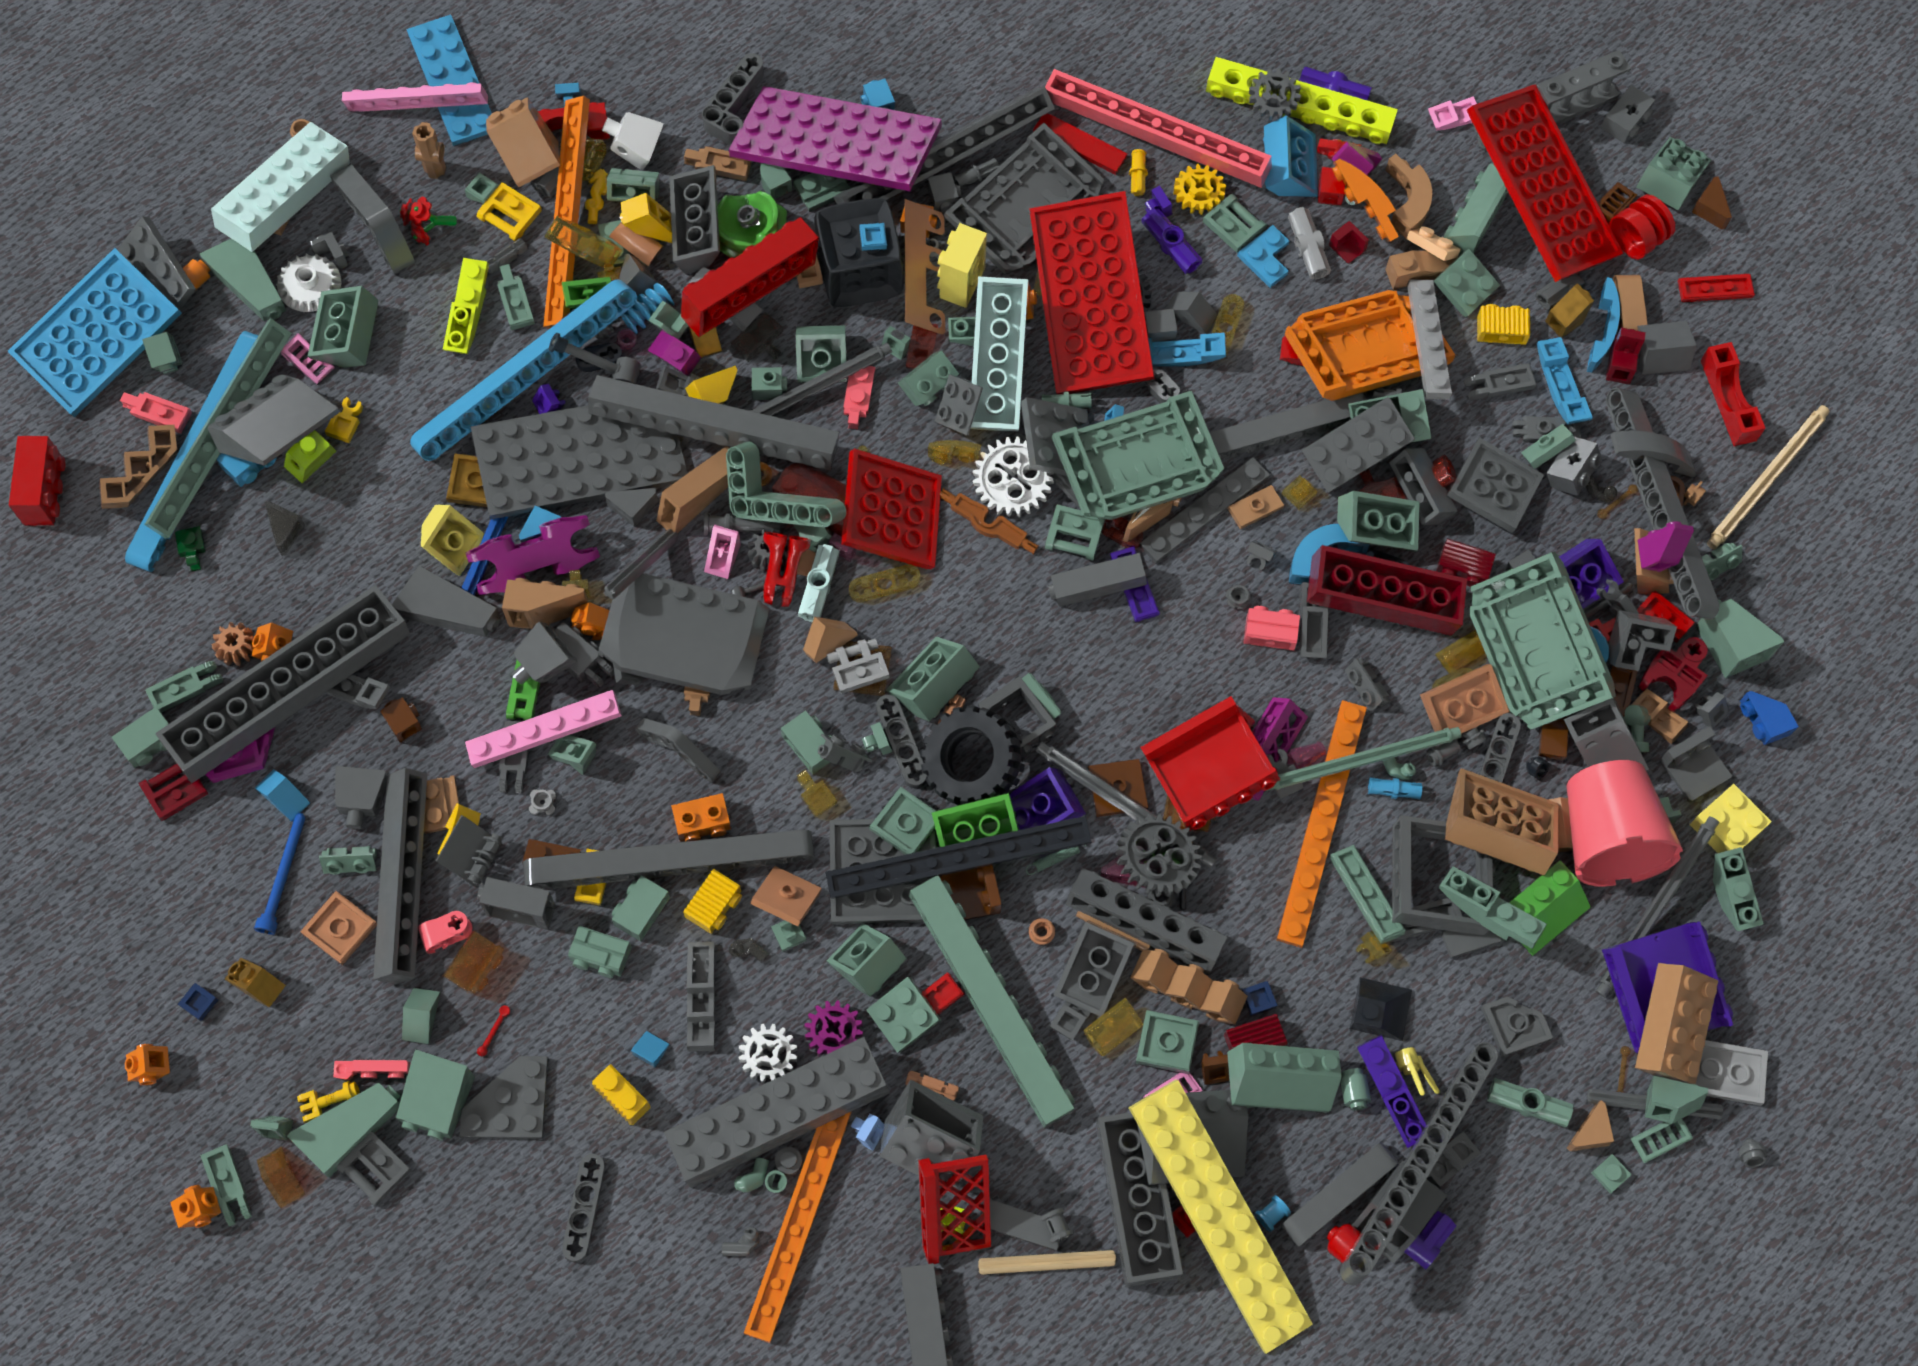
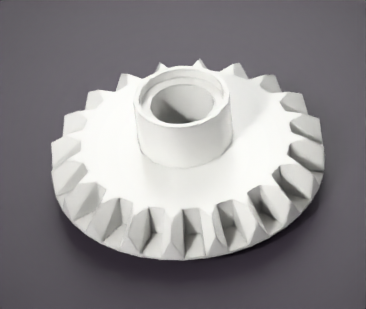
(302, 294)

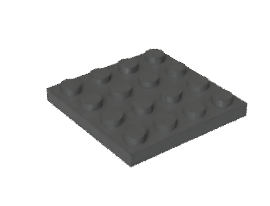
(854, 845)

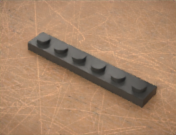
(1204, 510)

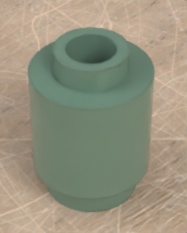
(1355, 1089)

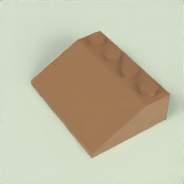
(1503, 822)

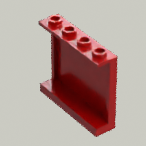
(1210, 764)

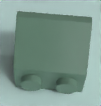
(819, 350)
(867, 959)

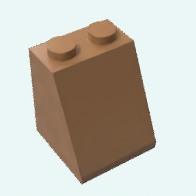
(523, 141)

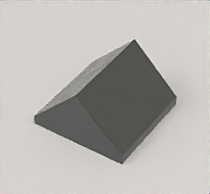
(1666, 348)

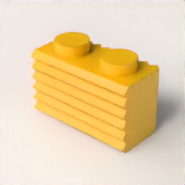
(1503, 324)
(713, 901)
(621, 1095)

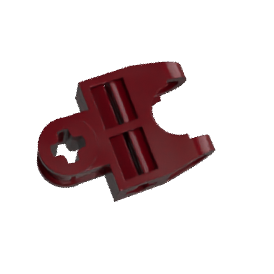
(1678, 671)

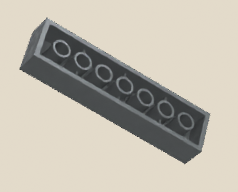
(776, 1112)

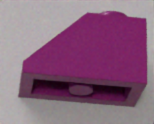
(674, 353)

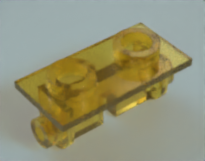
(1461, 652)

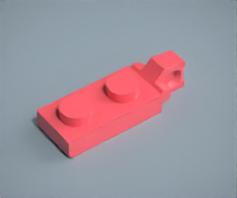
(858, 395)
(157, 410)
(370, 1068)

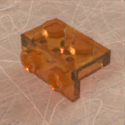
(474, 963)

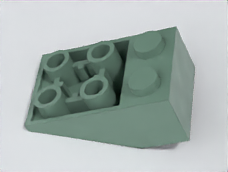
(1673, 172)
(1410, 407)

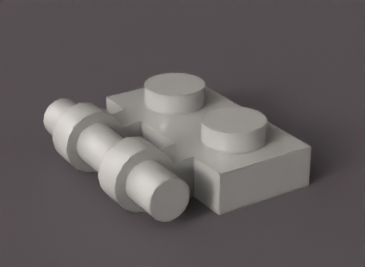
(860, 671)

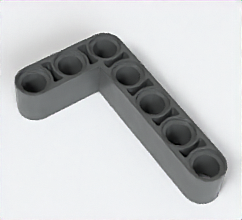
(375, 216)

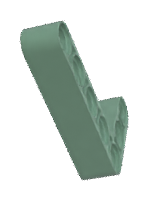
(751, 503)

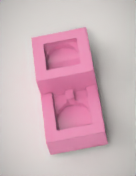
(1451, 115)

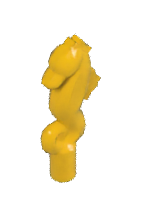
(598, 189)

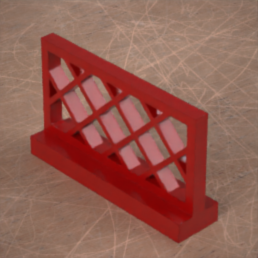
(931, 1206)

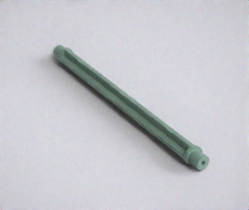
(1367, 757)

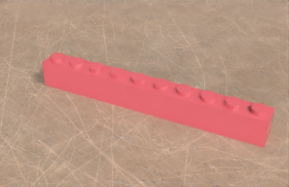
(1159, 128)

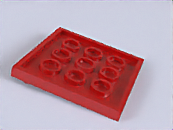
(891, 509)

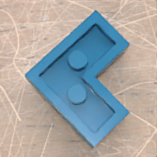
(1260, 256)

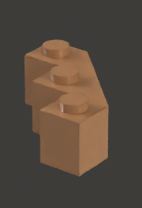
(140, 468)
(1189, 986)

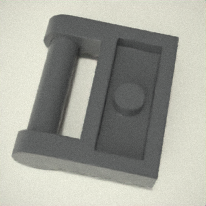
(380, 1162)

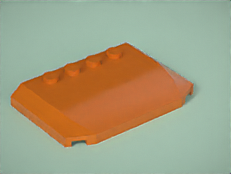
(1358, 344)

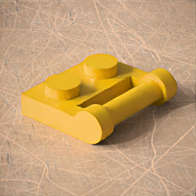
(514, 206)

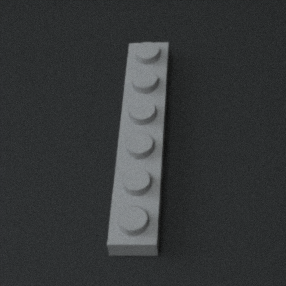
(1429, 339)

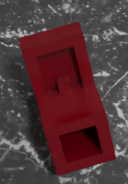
(1624, 355)

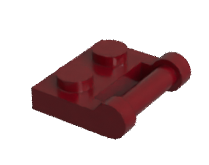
(173, 796)

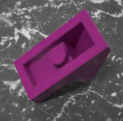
(1358, 156)

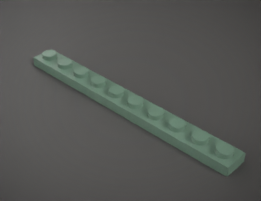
(204, 451)

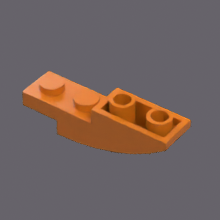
(1361, 188)

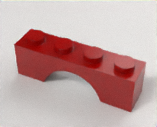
(596, 119)
(1722, 372)

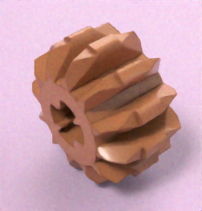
(224, 647)

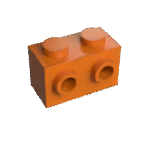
(701, 818)

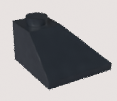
(1381, 1009)

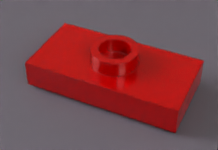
(943, 993)

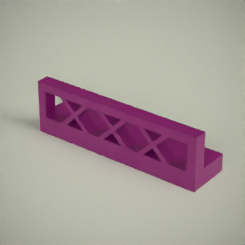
(1276, 721)

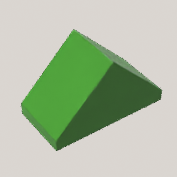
(581, 290)

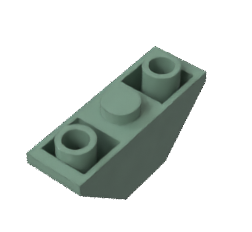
(1736, 889)

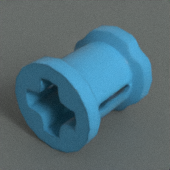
(1272, 1213)

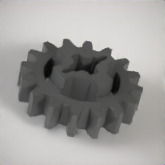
(1276, 84)

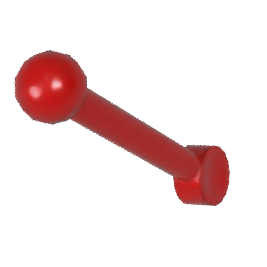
(504, 1011)

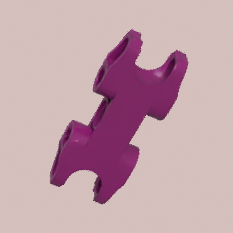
(550, 549)

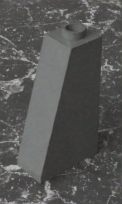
(442, 604)

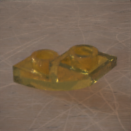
(944, 451)

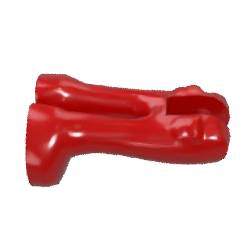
(796, 547)

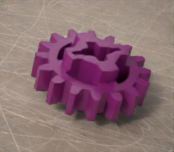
(824, 1037)

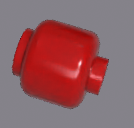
(1342, 1240)

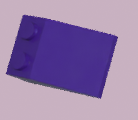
(1045, 800)

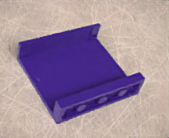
(1634, 969)

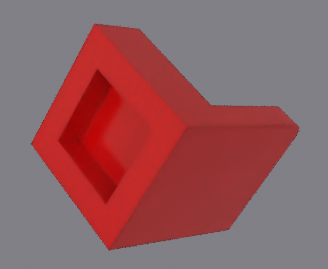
(1330, 189)

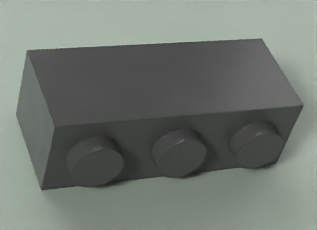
(1417, 479)

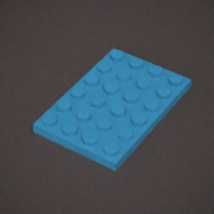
(94, 332)

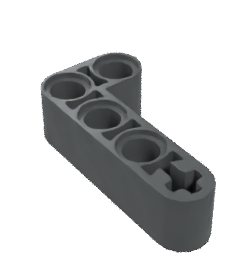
(747, 73)

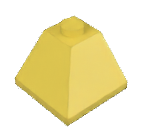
(449, 536)

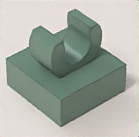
(878, 740)
(788, 935)

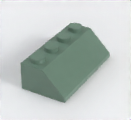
(1479, 211)
(1283, 1077)

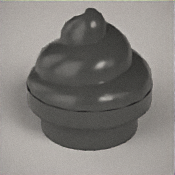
(1752, 1153)

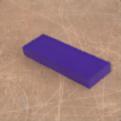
(1140, 598)

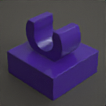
(1160, 201)
(546, 400)

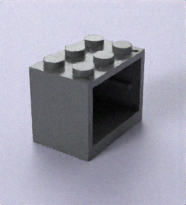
(929, 1127)

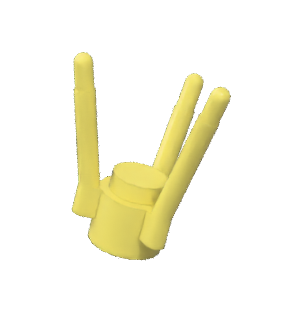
(1409, 1063)

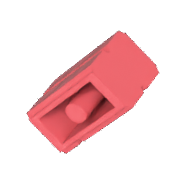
(1271, 628)

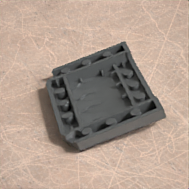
(1033, 176)
(684, 634)

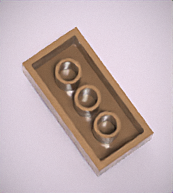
(1676, 1023)

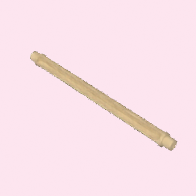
(1767, 478)

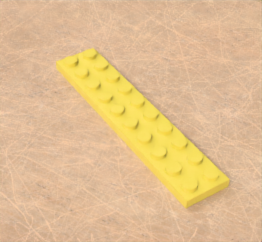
(1220, 1216)

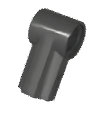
(1555, 291)

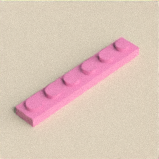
(418, 97)
(543, 729)

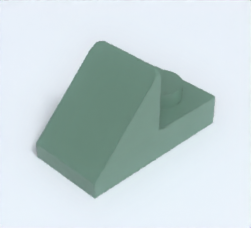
(574, 751)

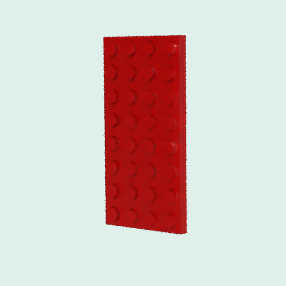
(1544, 182)
(1091, 293)

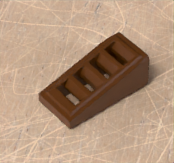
(1608, 197)

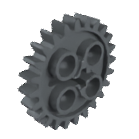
(1146, 835)

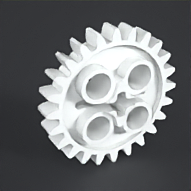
(998, 493)

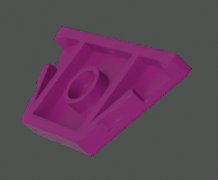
(245, 761)

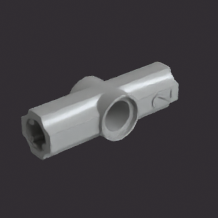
(1309, 243)

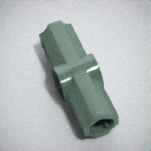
(1546, 1108)

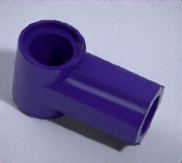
(1428, 1242)

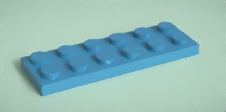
(447, 62)

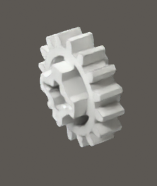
(758, 1059)

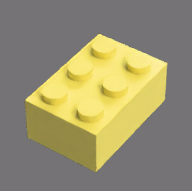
(961, 264)

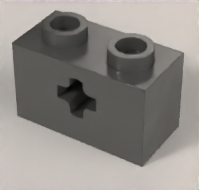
(1628, 113)
(1574, 466)

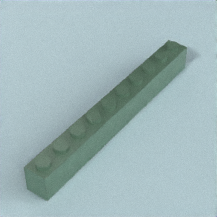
(991, 1001)

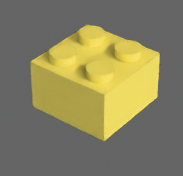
(1737, 817)

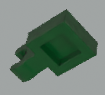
(189, 545)

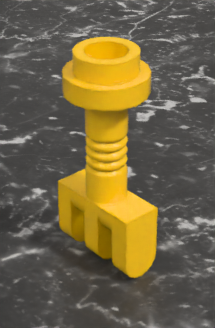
(349, 1090)

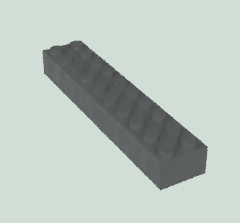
(283, 684)

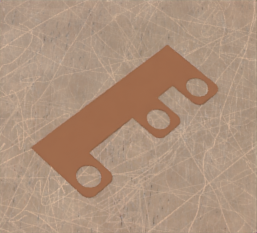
(916, 262)

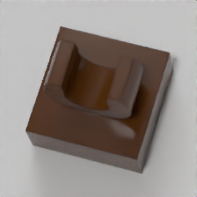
(1215, 1068)

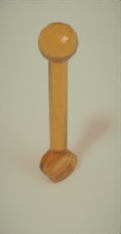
(1602, 513)
(1625, 1051)

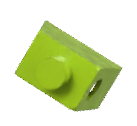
(309, 455)

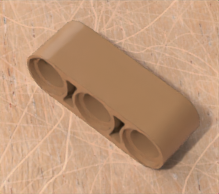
(1631, 301)

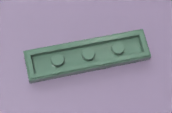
(1366, 894)

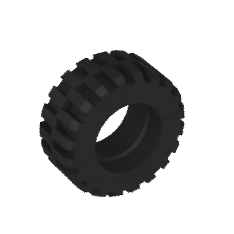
(950, 733)

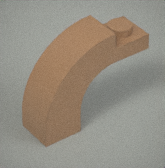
(1419, 194)

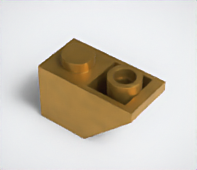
(1570, 311)
(254, 981)

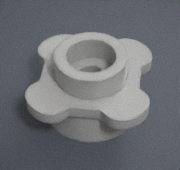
(539, 795)

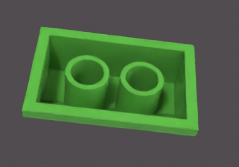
(975, 820)
(1555, 900)

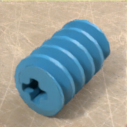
(645, 307)

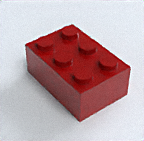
(36, 480)

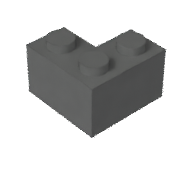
(1633, 634)

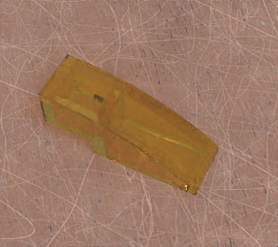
(583, 242)

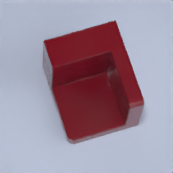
(1348, 242)

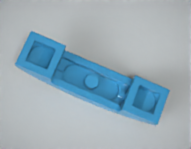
(1610, 302)
(1188, 352)
(1561, 383)

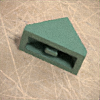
(419, 1015)

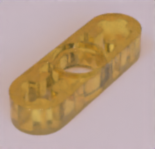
(1233, 320)
(889, 574)

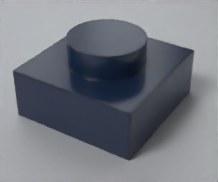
(1259, 998)
(198, 1002)

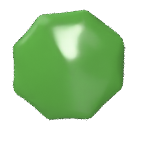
(735, 238)

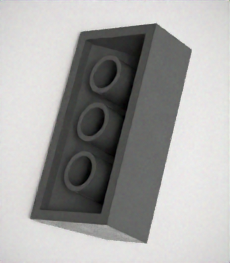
(694, 219)

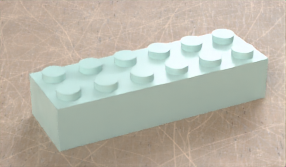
(280, 187)
(999, 352)

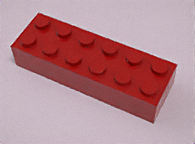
(749, 276)

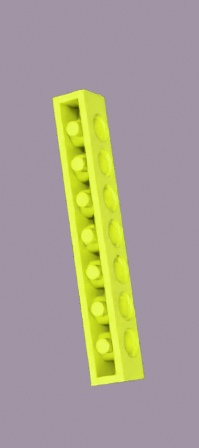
(1313, 99)

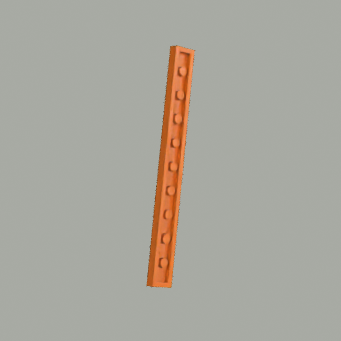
(567, 203)
(1320, 828)
(795, 1229)

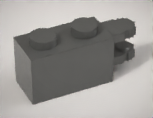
(585, 653)

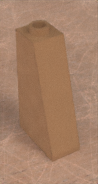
(693, 492)

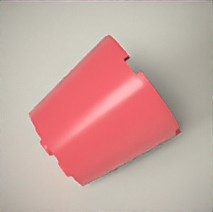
(1619, 825)

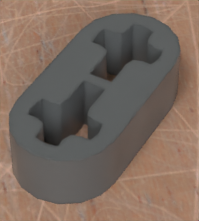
(1167, 386)

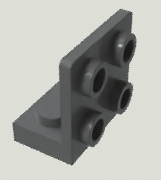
(1695, 765)

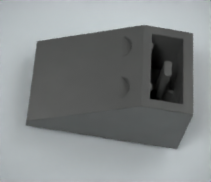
(1604, 735)

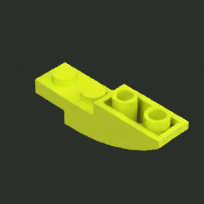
(467, 306)

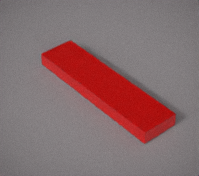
(1085, 145)

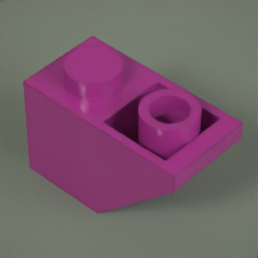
(1664, 546)

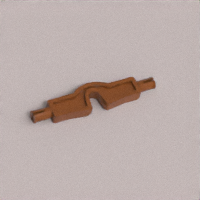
(999, 528)

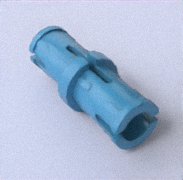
(1395, 788)

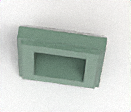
(480, 188)

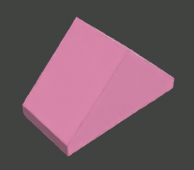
(722, 551)

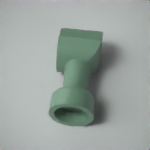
(1638, 718)

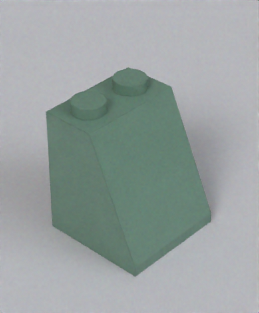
(1737, 638)
(434, 1095)

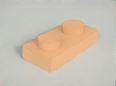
(1436, 245)

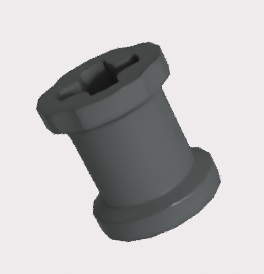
(1057, 1225)

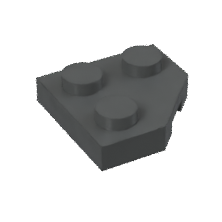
(1515, 1025)

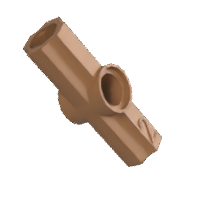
(429, 150)

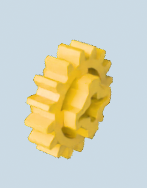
(1200, 193)

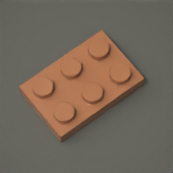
(1465, 701)

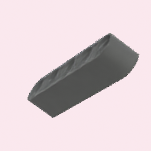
(1339, 1194)

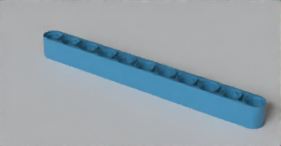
(512, 372)
(148, 545)

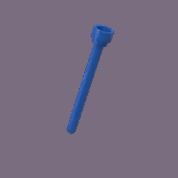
(268, 920)

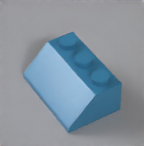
(1292, 158)

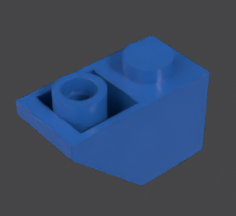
(1769, 717)

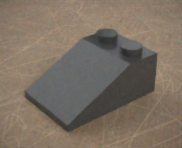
(1095, 968)

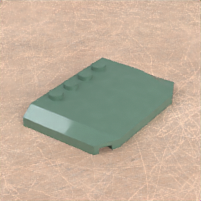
(1139, 458)
(1540, 642)

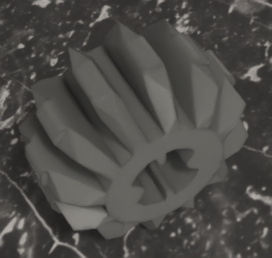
(758, 552)

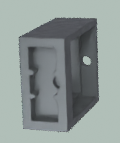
(1009, 693)
(516, 903)

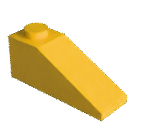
(647, 218)

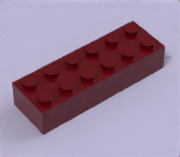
(1387, 590)

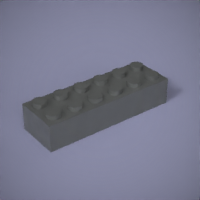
(1138, 1209)

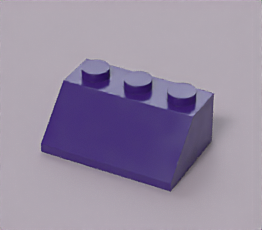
(1589, 568)

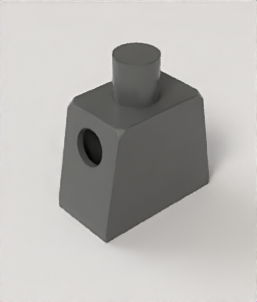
(542, 655)
(359, 793)

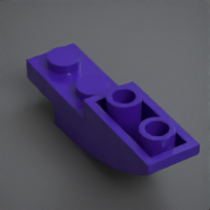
(1393, 1089)

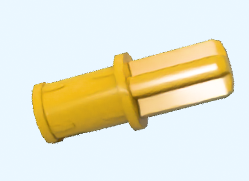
(1138, 172)

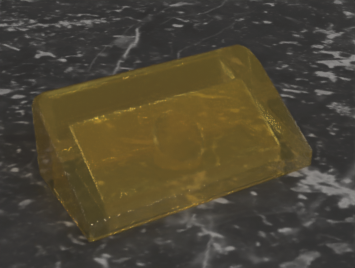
(1113, 1027)

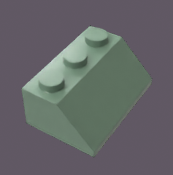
(343, 327)
(1379, 520)
(934, 678)

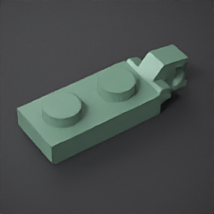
(514, 299)

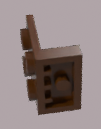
(975, 891)

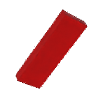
(1716, 287)

